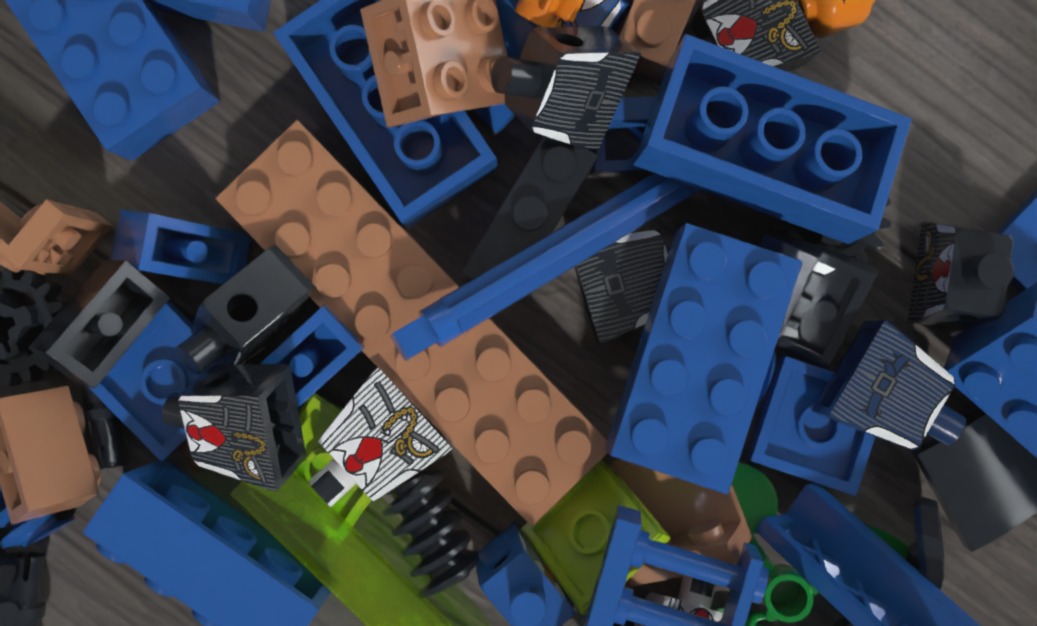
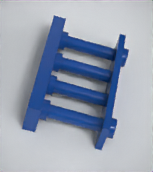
(632, 546)

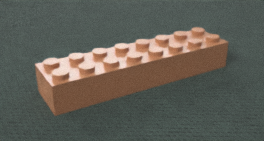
(376, 281)

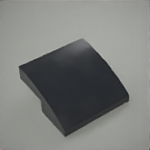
(823, 298)
(981, 480)

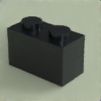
(99, 323)

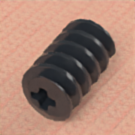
(431, 532)

